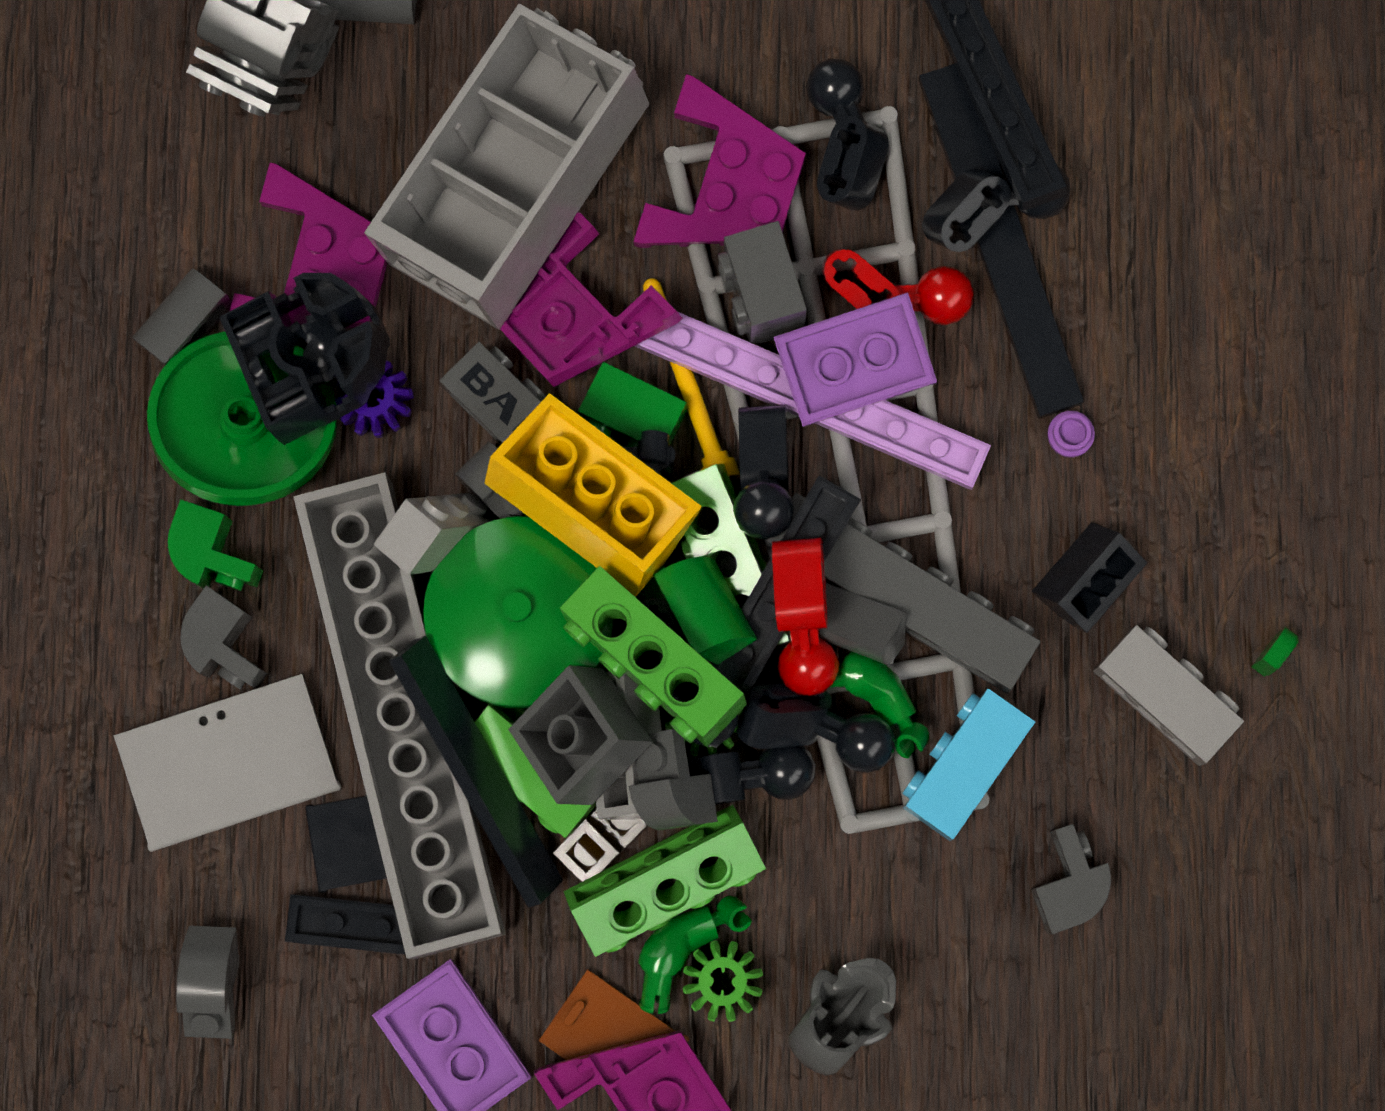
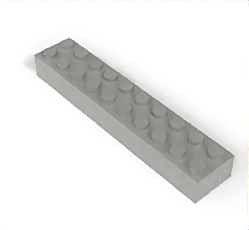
(416, 805)

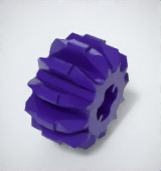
(391, 389)

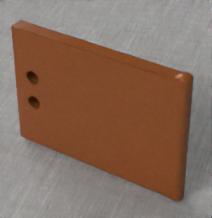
(603, 1023)

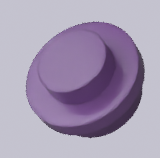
(1070, 434)

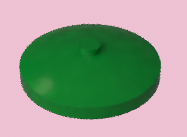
(214, 436)
(499, 613)

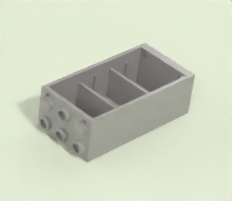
(509, 164)

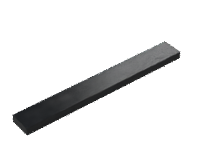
(1004, 252)

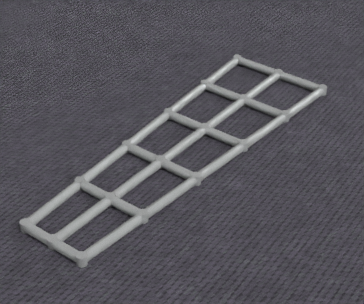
(940, 521)

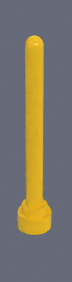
(698, 412)

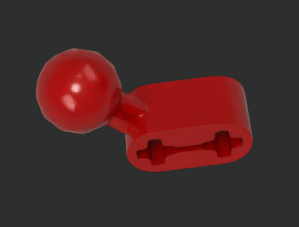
(940, 296)
(807, 662)

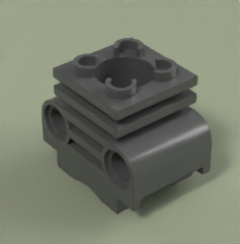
(263, 50)

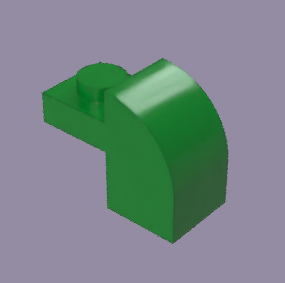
(196, 549)

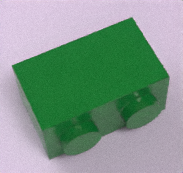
(627, 406)

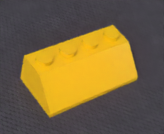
(591, 493)

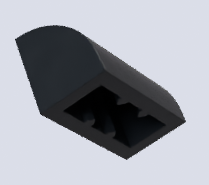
(1090, 576)

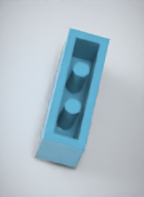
(966, 763)

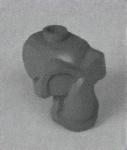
(844, 1014)

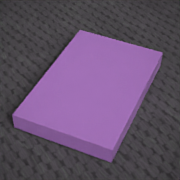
(855, 359)
(452, 1043)

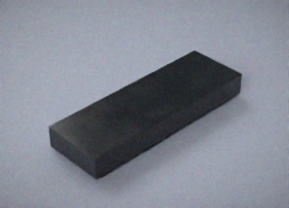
(343, 924)

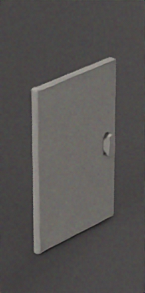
(233, 768)

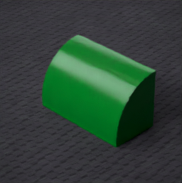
(705, 608)

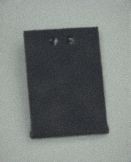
(344, 844)

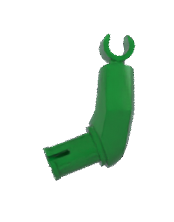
(887, 696)
(671, 945)

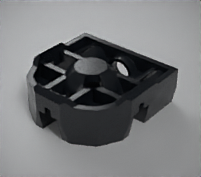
(353, 356)

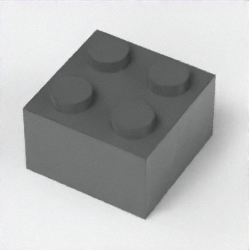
(763, 283)
(580, 735)

